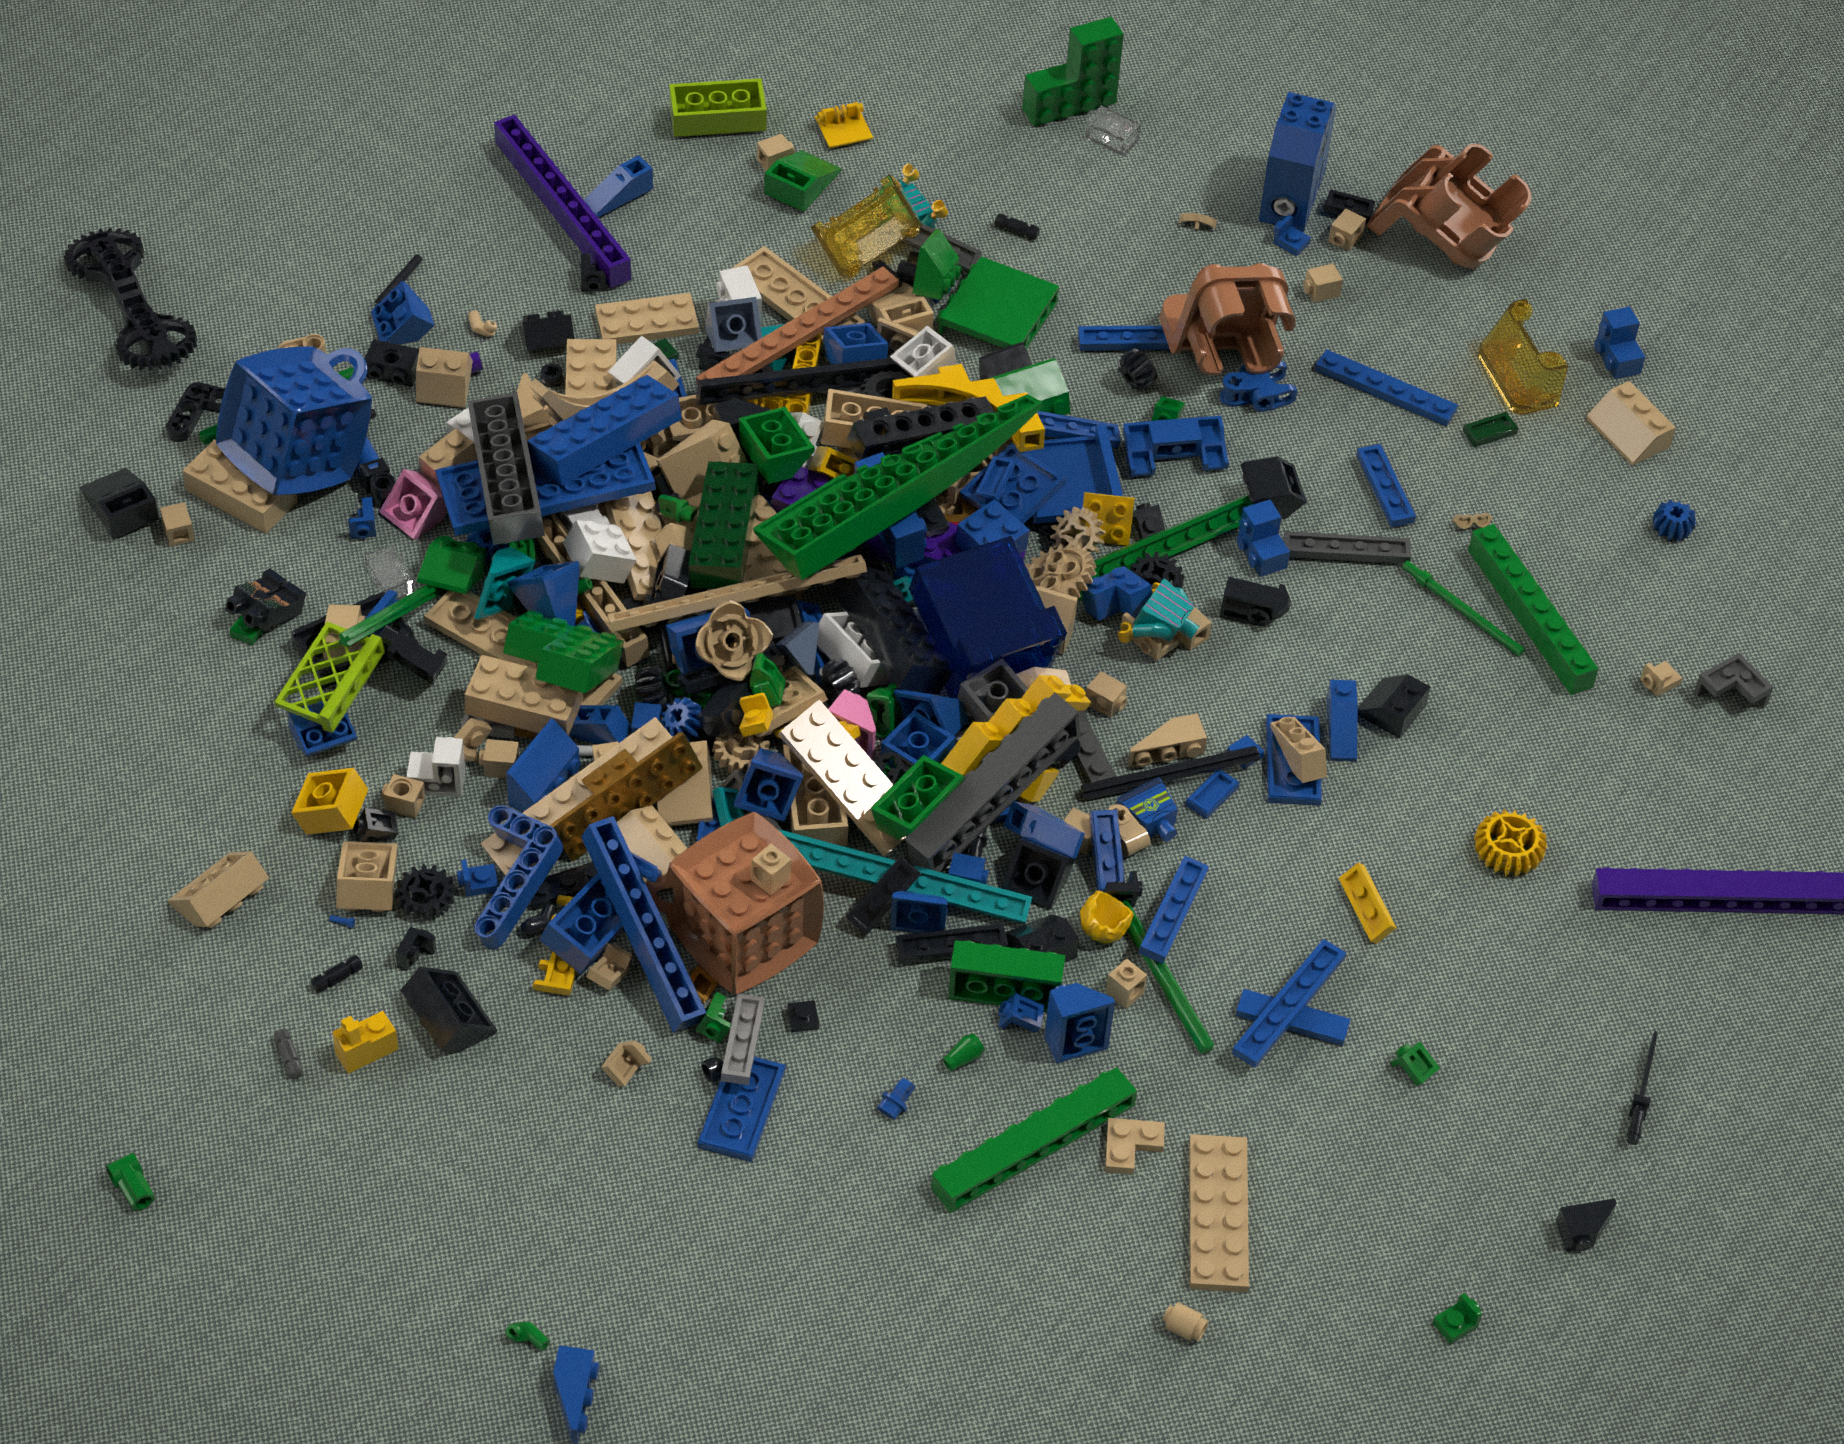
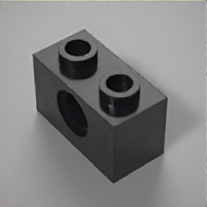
(392, 362)

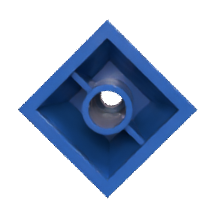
(549, 590)
(769, 785)

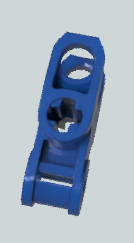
(1257, 389)

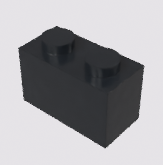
(723, 711)

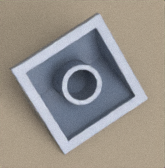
(733, 324)
(800, 646)

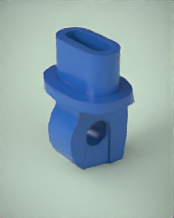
(894, 1103)

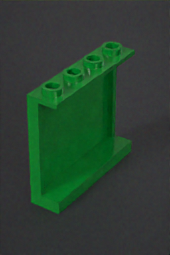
(999, 304)

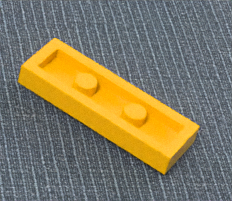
(1367, 903)

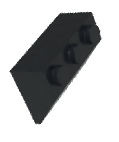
(447, 1009)

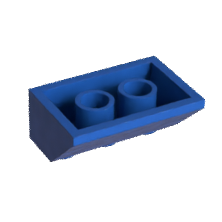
(682, 641)
(542, 767)
(1078, 1021)

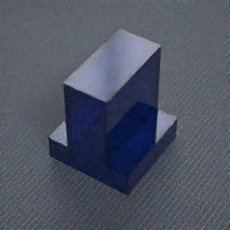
(985, 610)

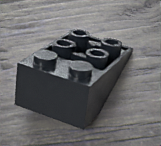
(121, 502)

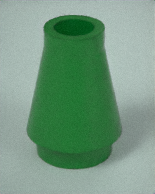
(965, 1051)

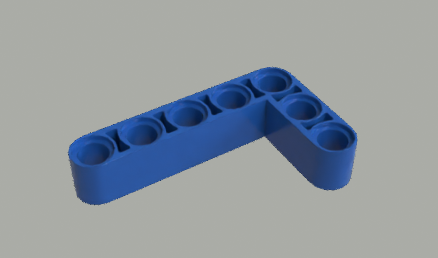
(519, 874)

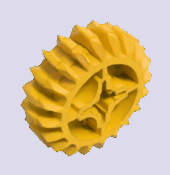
(1512, 835)

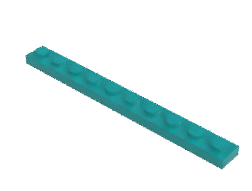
(870, 868)

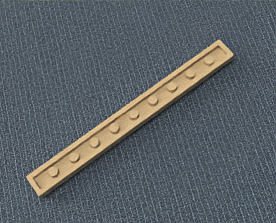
(745, 591)

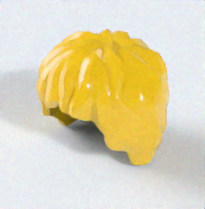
(1105, 918)

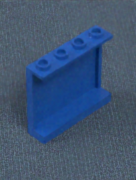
(1086, 466)

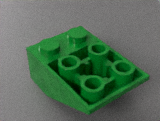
(799, 179)

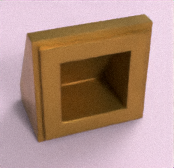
(702, 982)

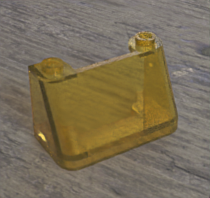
(868, 228)
(1521, 374)

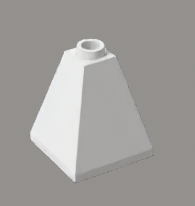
(925, 353)

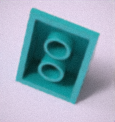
(496, 594)

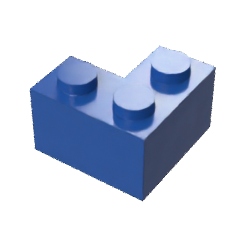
(1618, 343)
(1261, 538)
(1116, 593)

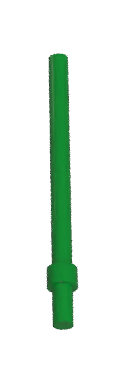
(1425, 580)

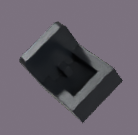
(708, 356)
(1148, 520)

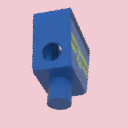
(1152, 808)

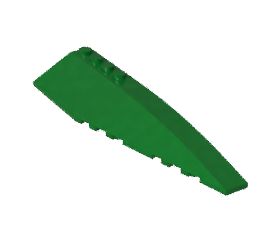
(864, 504)

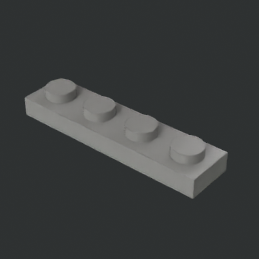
(743, 1039)

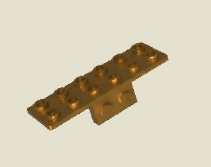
(626, 786)

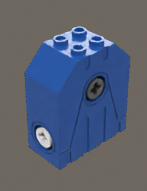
(1297, 159)

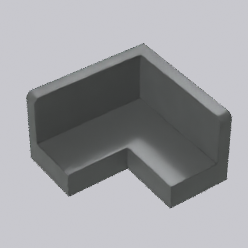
(1735, 673)

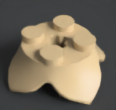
(749, 635)

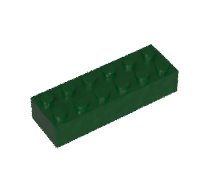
(724, 525)

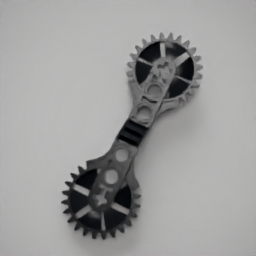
(142, 323)

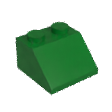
(452, 564)

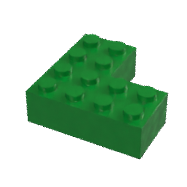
(1084, 81)
(564, 653)

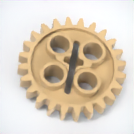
(1063, 569)

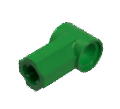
(128, 1176)

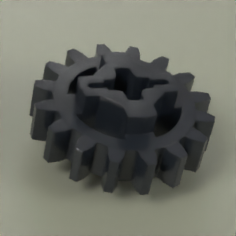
(1157, 569)
(425, 892)

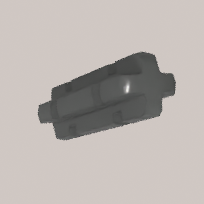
(288, 1053)

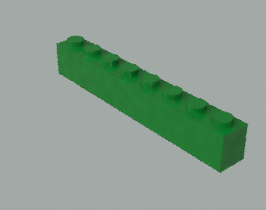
(1533, 609)
(1033, 1139)

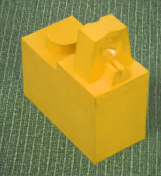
(832, 463)
(364, 1041)

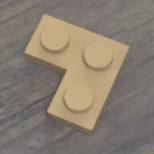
(1129, 1135)

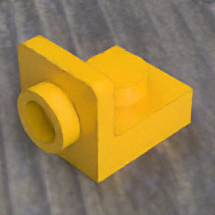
(756, 714)

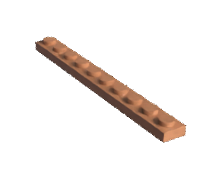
(805, 326)

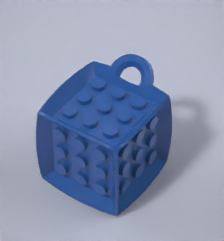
(295, 418)

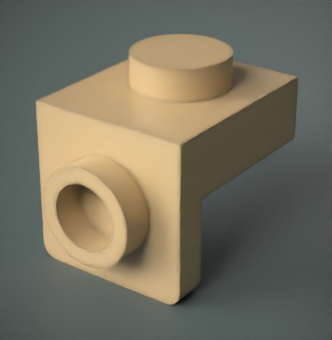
(611, 967)
(625, 1061)

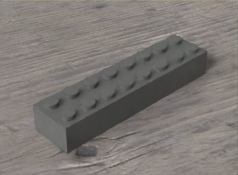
(505, 469)
(994, 784)

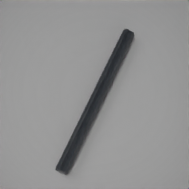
(1170, 772)

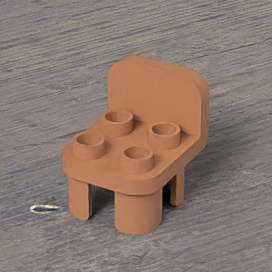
(1454, 205)
(1230, 311)

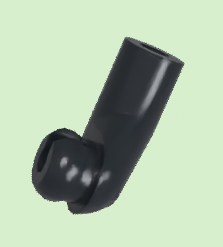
(537, 924)

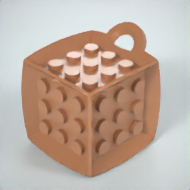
(729, 920)

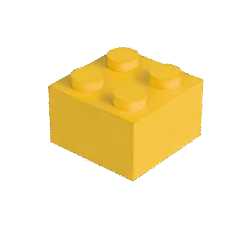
(329, 801)

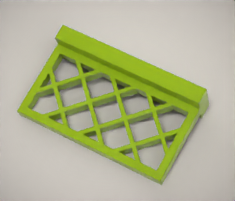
(346, 690)

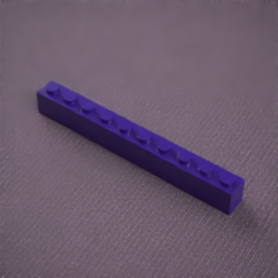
(562, 200)
(1718, 891)

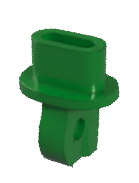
(676, 508)

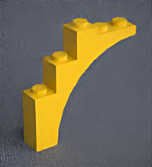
(953, 385)
(987, 736)

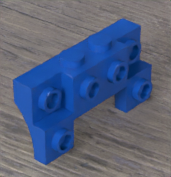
(1175, 439)

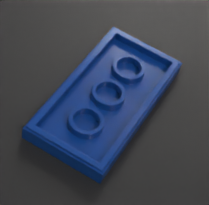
(1282, 783)
(741, 1112)

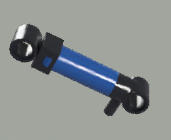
(374, 472)

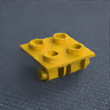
(843, 126)
(1115, 513)

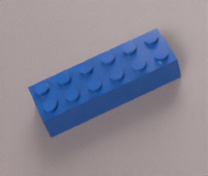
(604, 430)

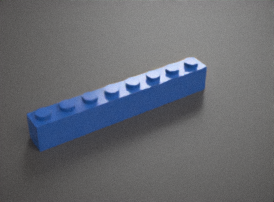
(643, 924)

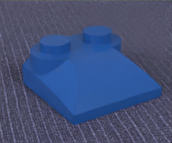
(918, 912)

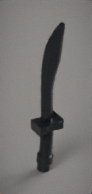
(1640, 1102)

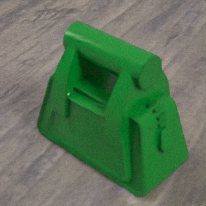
(767, 680)
(884, 710)

